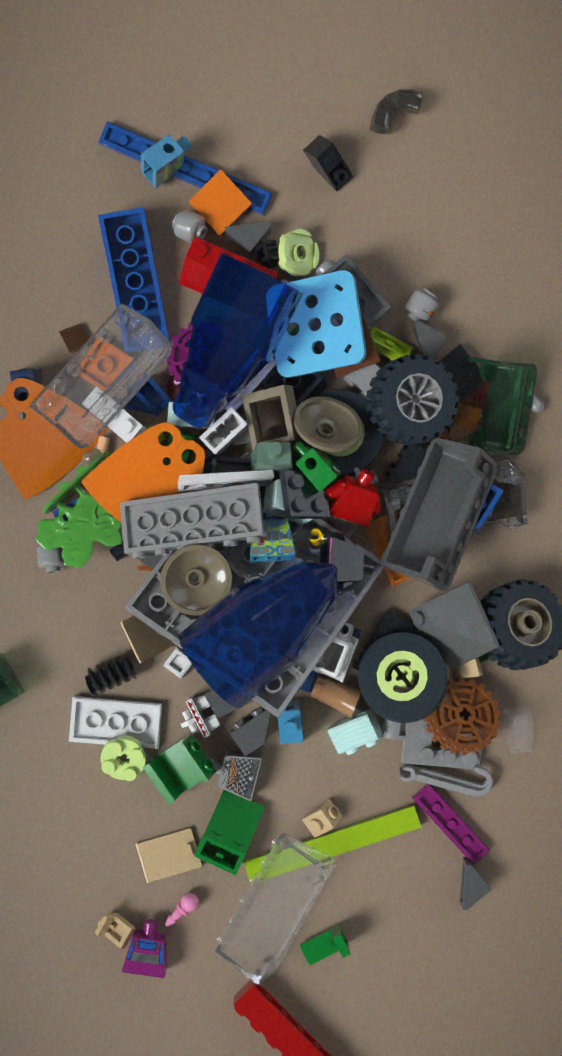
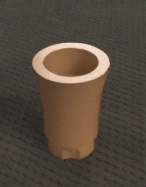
(337, 695)

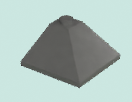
(456, 625)

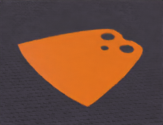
(31, 447)
(138, 469)

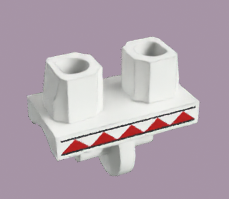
(196, 706)

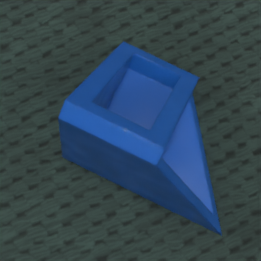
(149, 399)

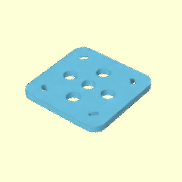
(336, 339)

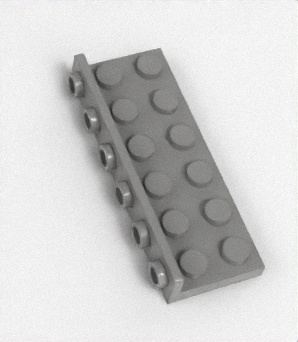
(192, 518)

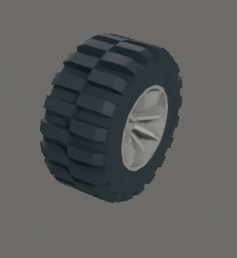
(413, 399)

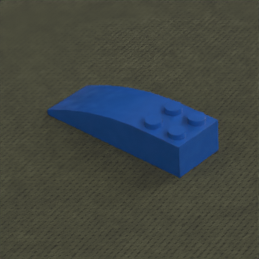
(133, 264)

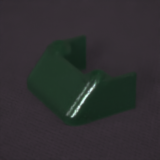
(506, 406)

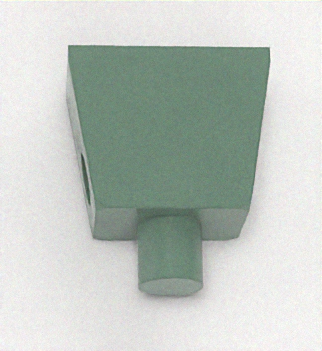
(272, 456)

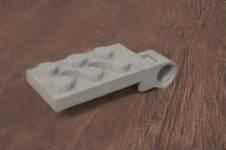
(418, 746)

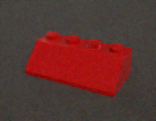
(201, 262)

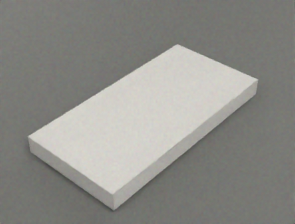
(103, 719)

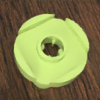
(288, 255)
(119, 769)

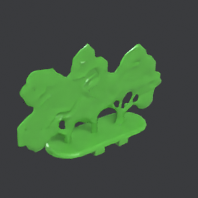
(86, 521)

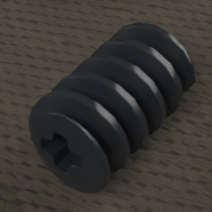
(109, 675)

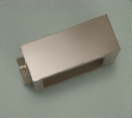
(289, 406)

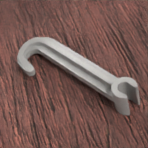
(413, 772)

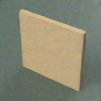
(144, 639)

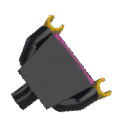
(346, 555)

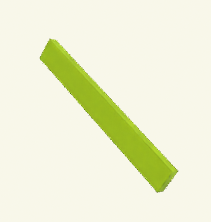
(354, 835)

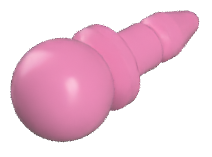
(188, 903)

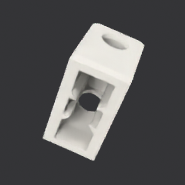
(224, 432)

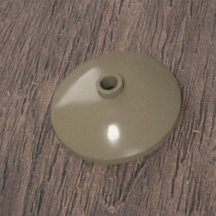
(328, 424)
(196, 595)

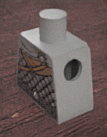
(238, 773)

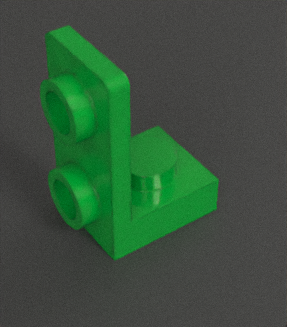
(325, 945)

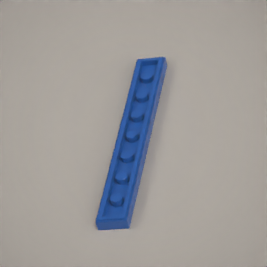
(192, 171)

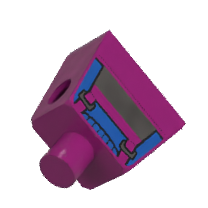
(147, 952)

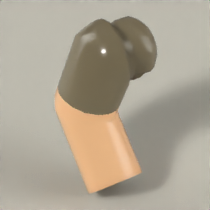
(102, 446)

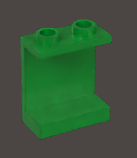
(179, 768)

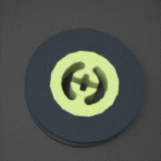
(370, 442)
(424, 661)

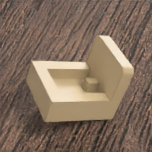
(322, 819)
(115, 929)

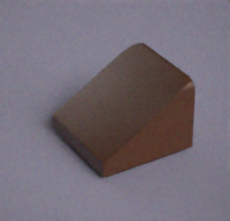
(74, 337)

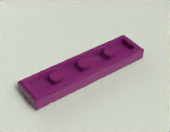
(451, 823)

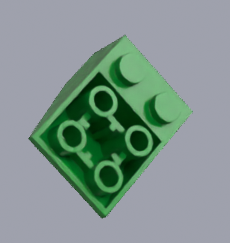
(229, 832)

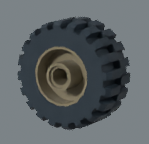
(524, 623)

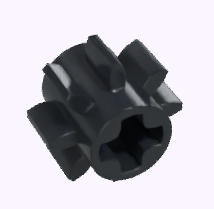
(267, 253)

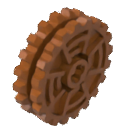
(480, 721)

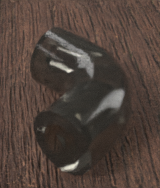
(393, 104)

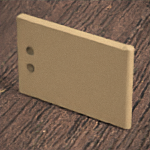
(168, 855)

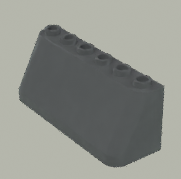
(440, 513)

